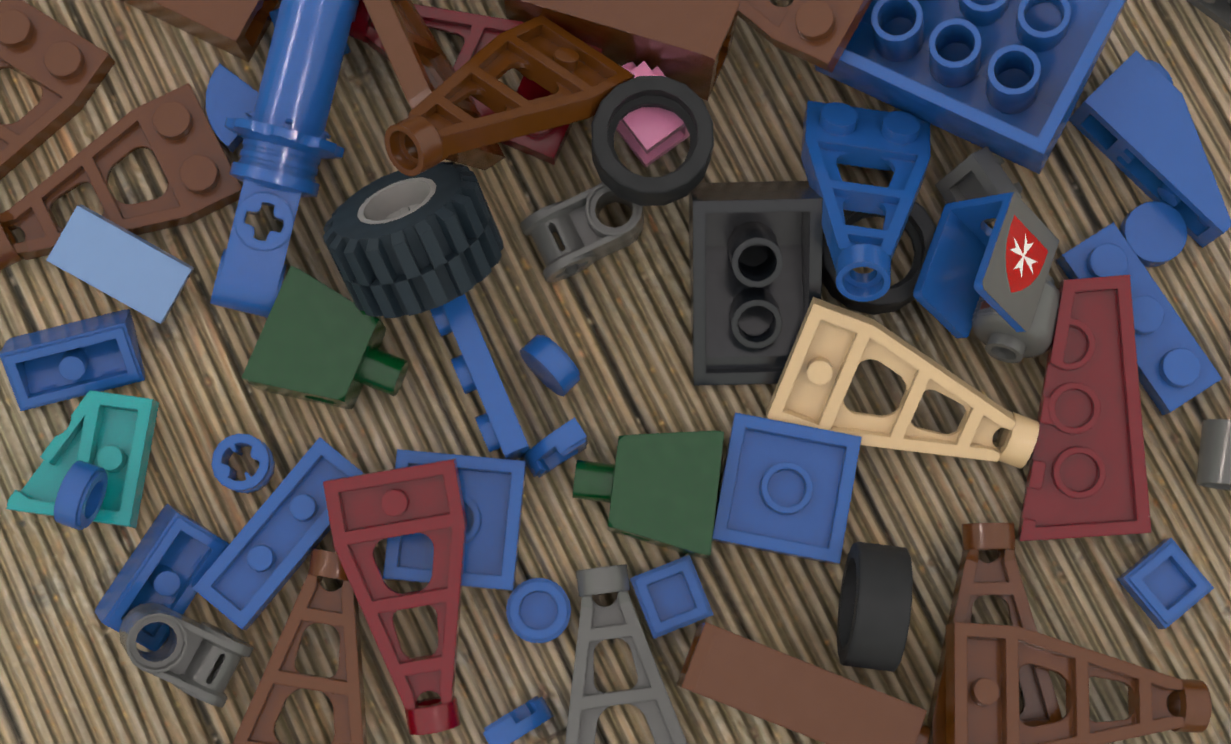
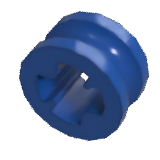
(226, 475)

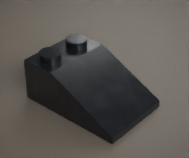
(751, 276)

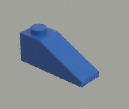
(1151, 138)

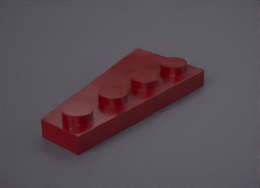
(1090, 443)

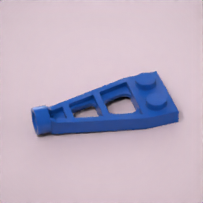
(867, 139)

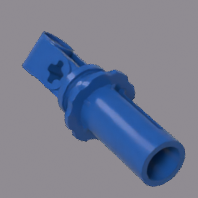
(283, 146)

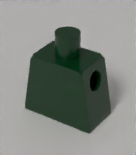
(321, 347)
(659, 488)

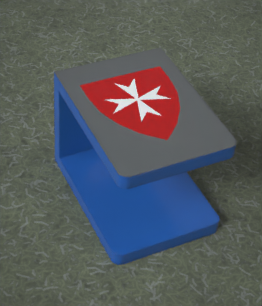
(998, 264)

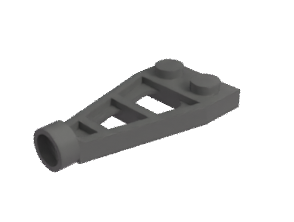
(606, 623)

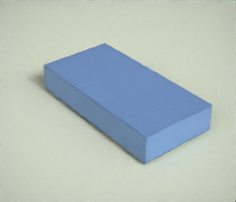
(120, 263)

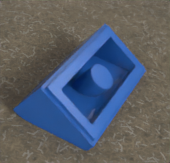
(73, 359)
(161, 572)

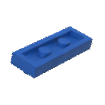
(1168, 356)
(478, 372)
(275, 538)

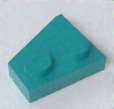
(105, 432)

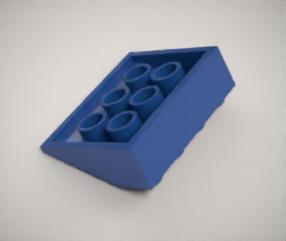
(981, 67)

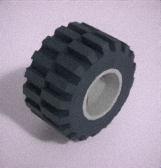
(414, 240)

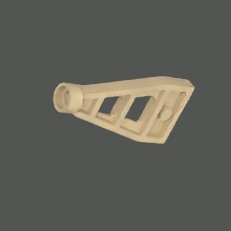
(824, 364)

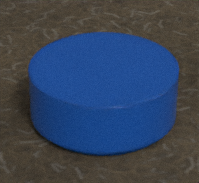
(1154, 232)
(550, 364)
(80, 495)
(538, 610)

